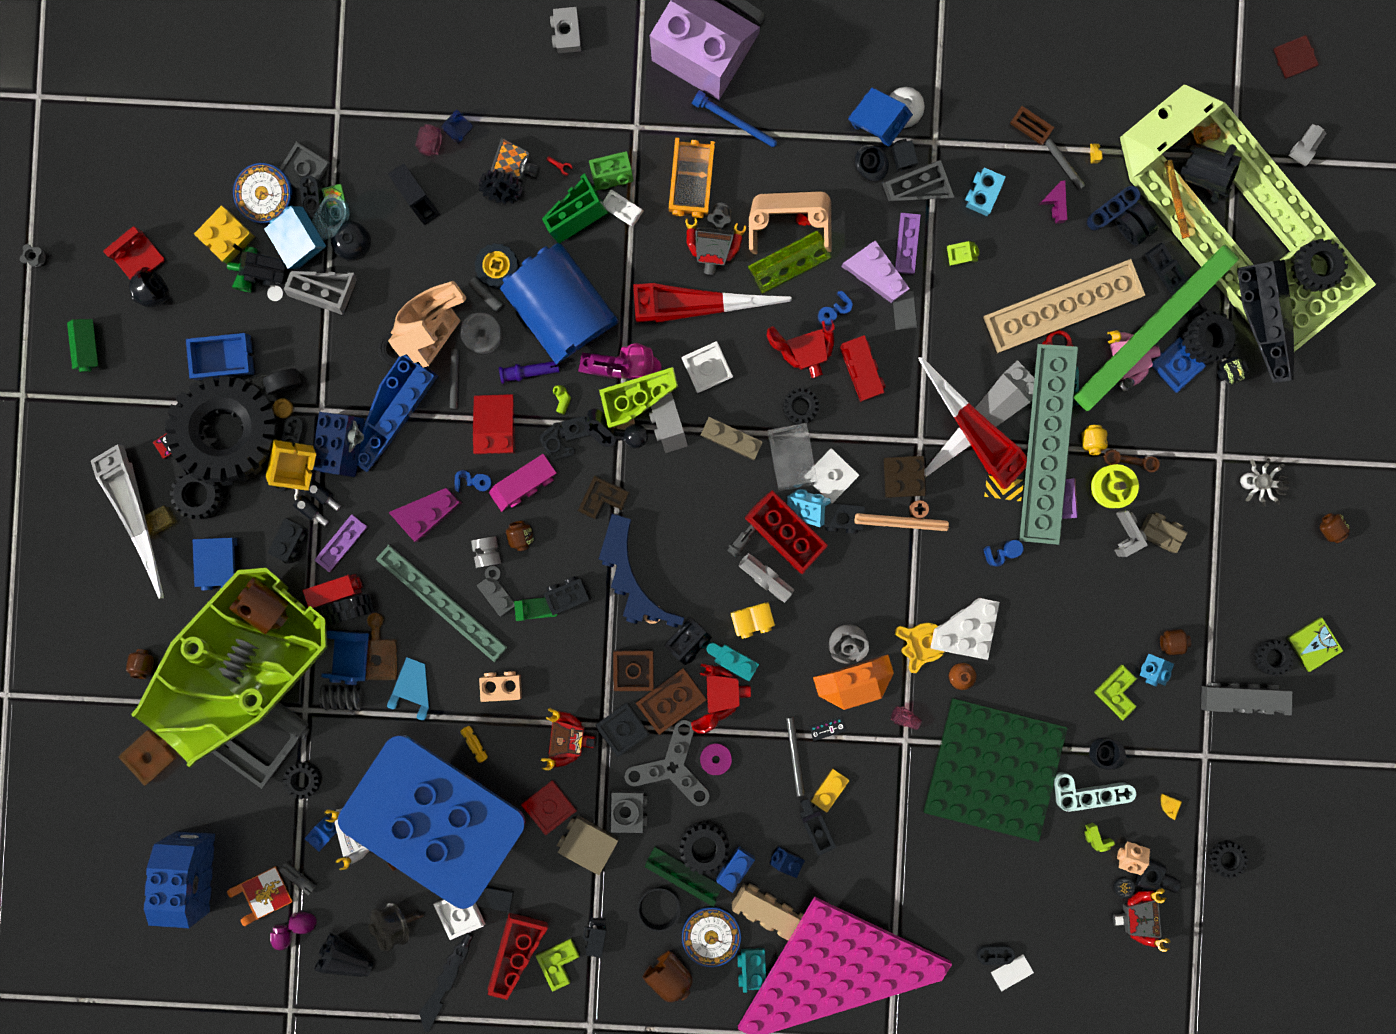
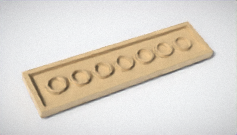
(1064, 306)

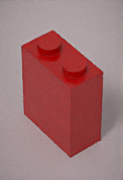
(333, 591)

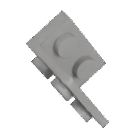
(1137, 537)

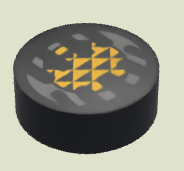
(1124, 887)

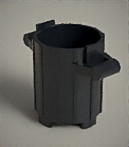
(1212, 169)

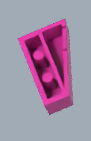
(522, 483)

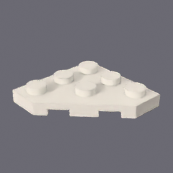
(968, 630)

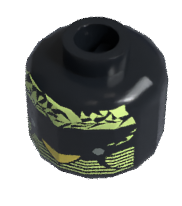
(1233, 370)

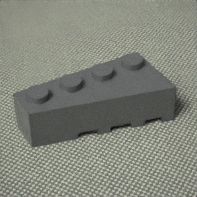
(1246, 699)

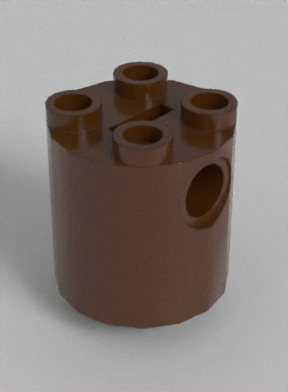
(260, 607)

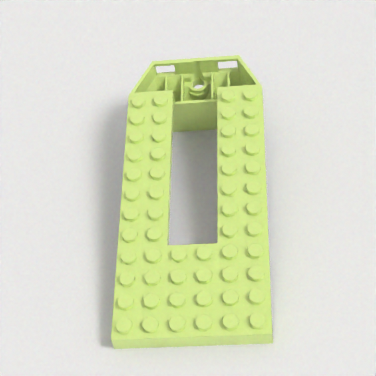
(1262, 186)

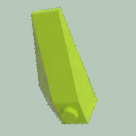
(633, 397)

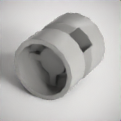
(486, 551)

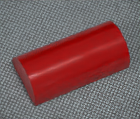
(786, 531)

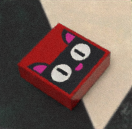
(162, 447)

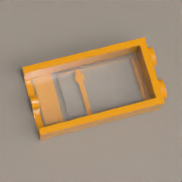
(691, 178)

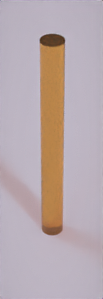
(1177, 199)

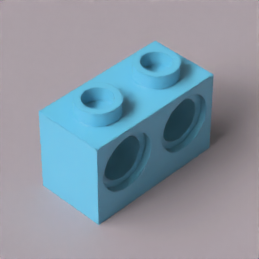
(988, 193)

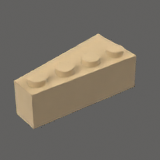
(766, 910)

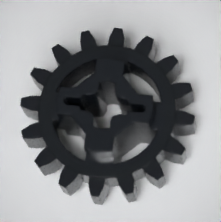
(500, 186)

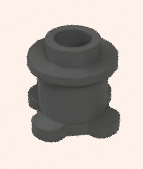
(720, 215)
(29, 253)

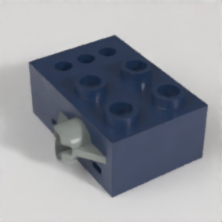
(338, 443)

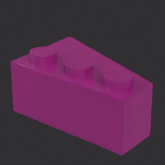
(426, 513)

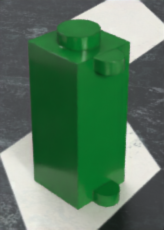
(82, 344)

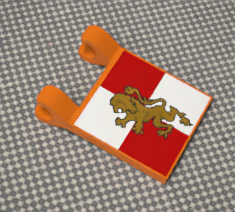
(264, 894)

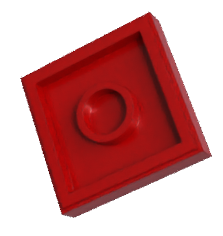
(549, 807)

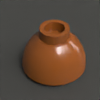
(962, 676)

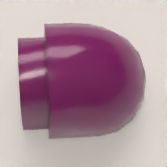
(302, 922)
(280, 937)

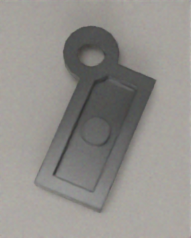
(495, 592)

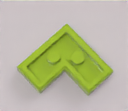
(1112, 692)
(552, 963)

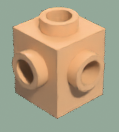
(1133, 858)

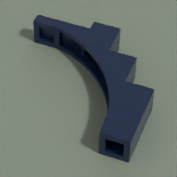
(616, 552)

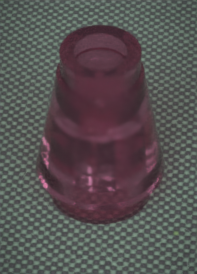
(903, 717)

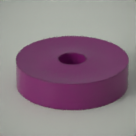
(709, 752)

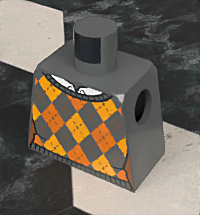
(513, 160)

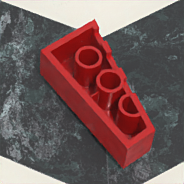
(515, 950)

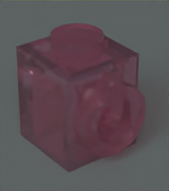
(429, 140)

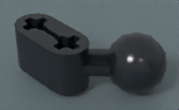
(596, 425)

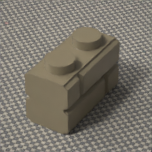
(1163, 533)

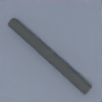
(795, 756)

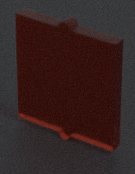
(1295, 56)

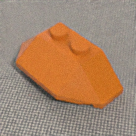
(855, 683)

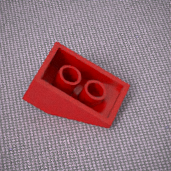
(493, 424)

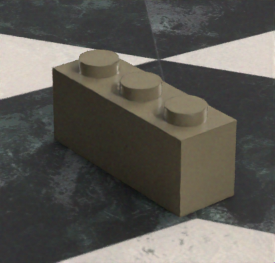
(731, 438)

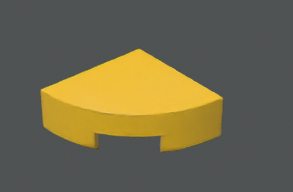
(1096, 154)
(1170, 806)

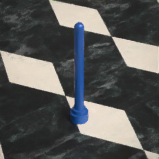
(702, 101)

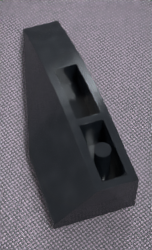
(1269, 313)

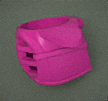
(641, 361)

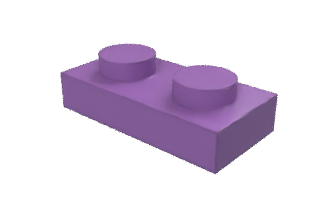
(1070, 507)

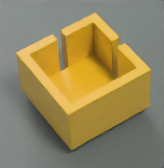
(222, 233)
(288, 463)

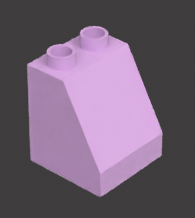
(702, 43)

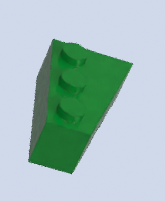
(575, 211)

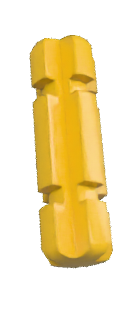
(474, 744)

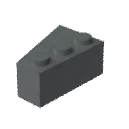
(920, 184)

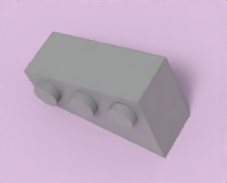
(321, 289)
(668, 424)

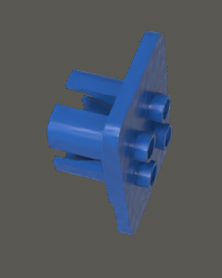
(431, 821)

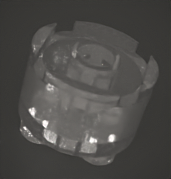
(483, 322)

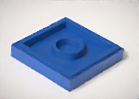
(1176, 365)

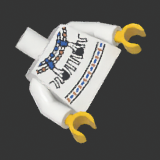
(349, 847)

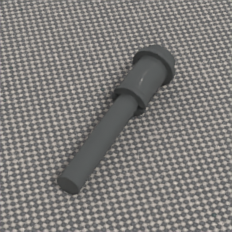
(736, 548)

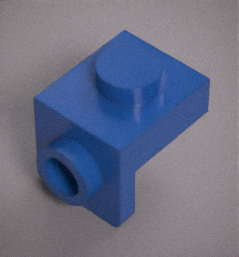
(321, 834)

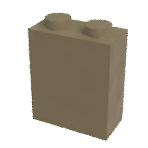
(587, 844)

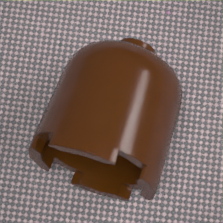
(669, 978)

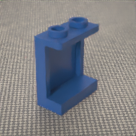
(881, 116)
(213, 561)

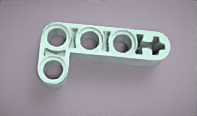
(1095, 794)

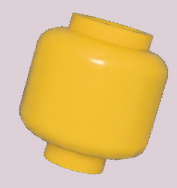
(1094, 439)

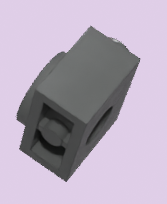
(636, 820)

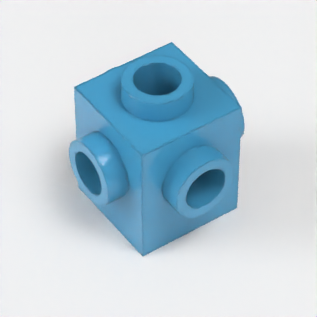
(1156, 670)

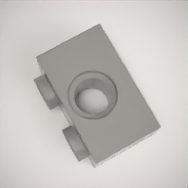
(566, 18)

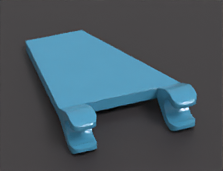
(412, 687)

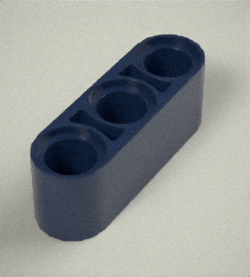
(1120, 201)

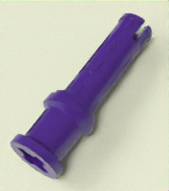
(519, 372)

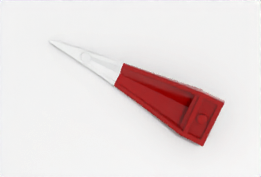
(671, 303)
(995, 450)

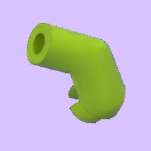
(563, 397)

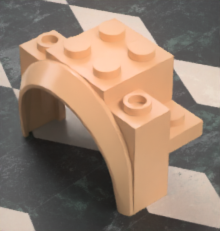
(415, 330)

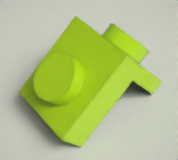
(1093, 836)

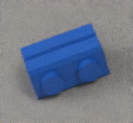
(735, 869)

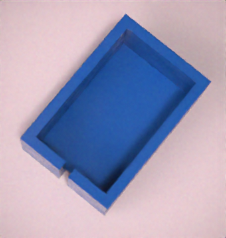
(219, 356)

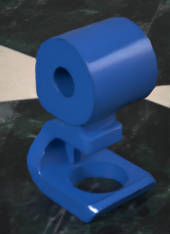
(829, 313)
(480, 481)
(1010, 550)

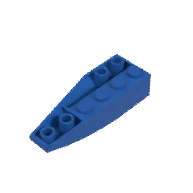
(392, 407)

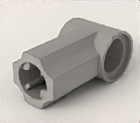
(1305, 148)

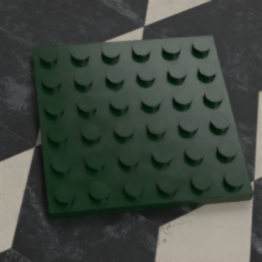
(995, 770)

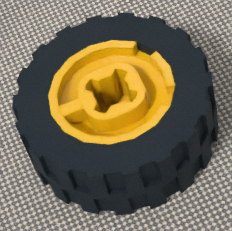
(495, 263)

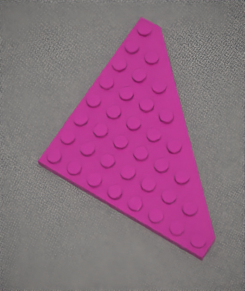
(835, 966)

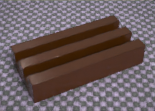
(1041, 122)

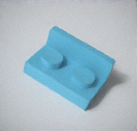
(808, 506)

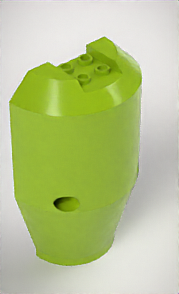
(198, 706)

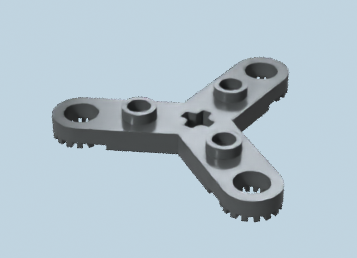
(658, 771)

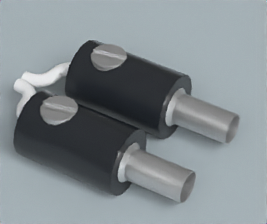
(308, 508)

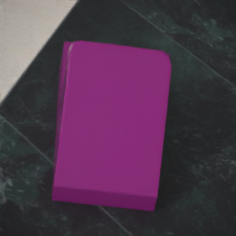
(1058, 198)

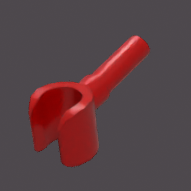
(559, 165)

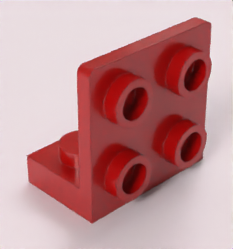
(134, 252)

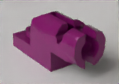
(603, 365)

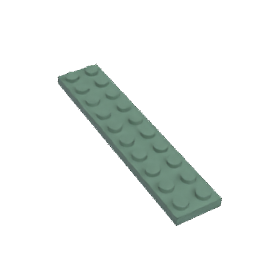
(1048, 443)

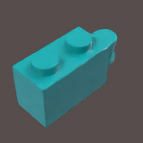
(733, 660)

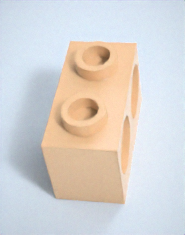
(501, 692)

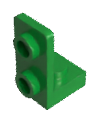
(532, 609)

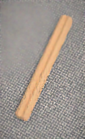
(902, 522)

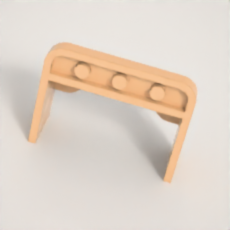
(814, 203)

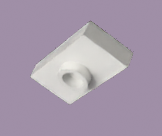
(622, 208)

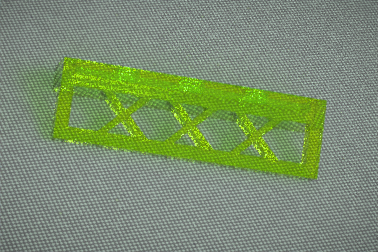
(788, 258)

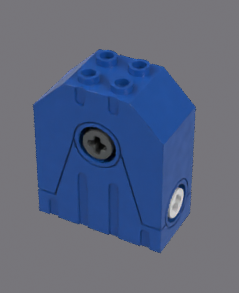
(179, 880)

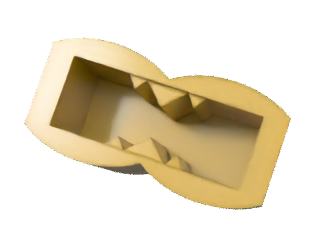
(753, 619)

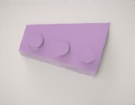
(877, 272)

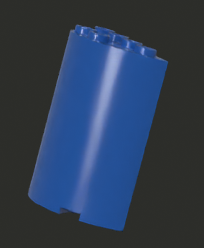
(558, 302)

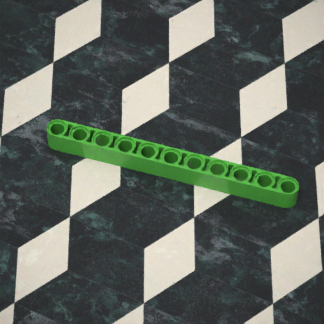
(1156, 327)

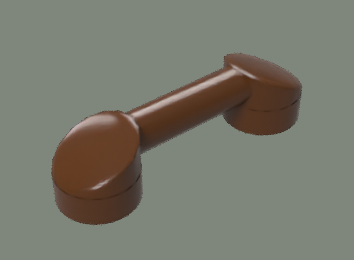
(1148, 463)

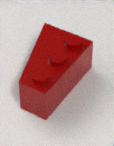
(862, 368)

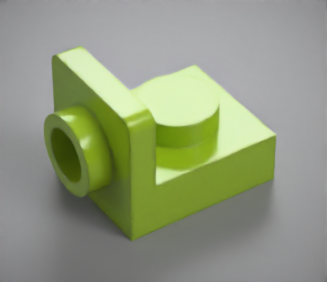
(962, 253)

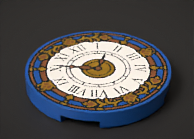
(262, 192)
(711, 936)

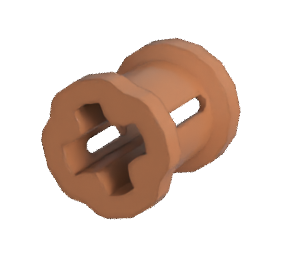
(922, 504)

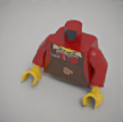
(566, 740)

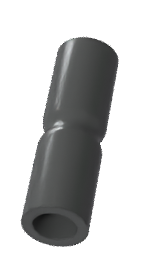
(484, 292)

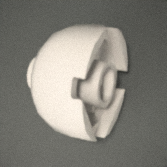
(914, 102)

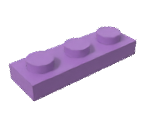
(907, 243)
(341, 543)

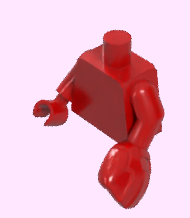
(805, 350)
(722, 697)

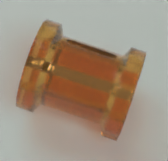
(1209, 132)

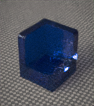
(457, 126)

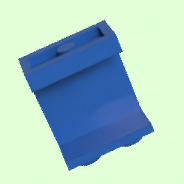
(348, 656)

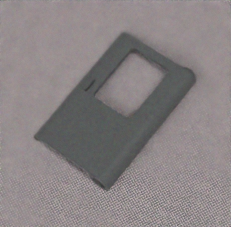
(252, 767)

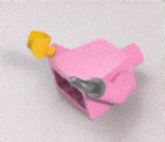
(1141, 368)

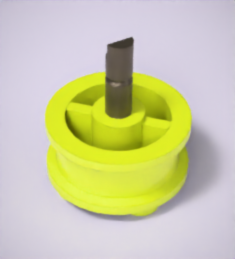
(1115, 486)

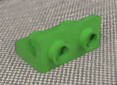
(611, 170)

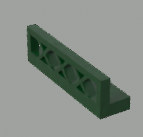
(682, 876)

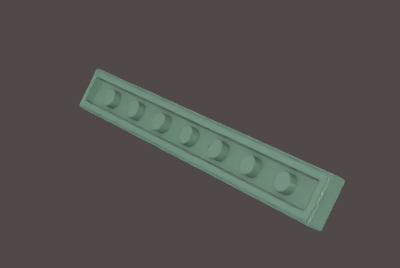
(441, 603)

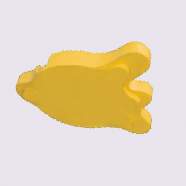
(918, 645)

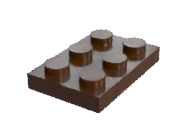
(671, 701)

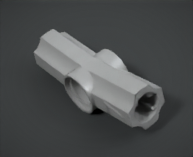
(766, 577)

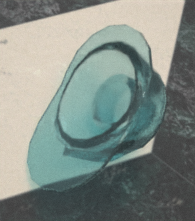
(331, 216)

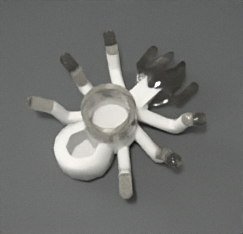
(1263, 482)

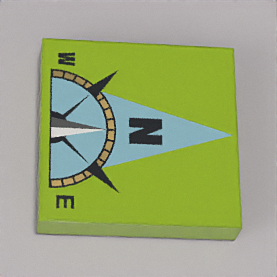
(1315, 644)

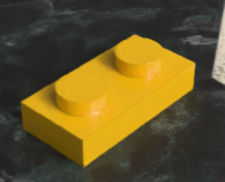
(829, 790)

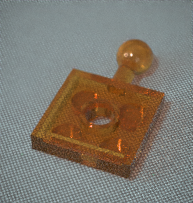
(384, 648)
(160, 757)

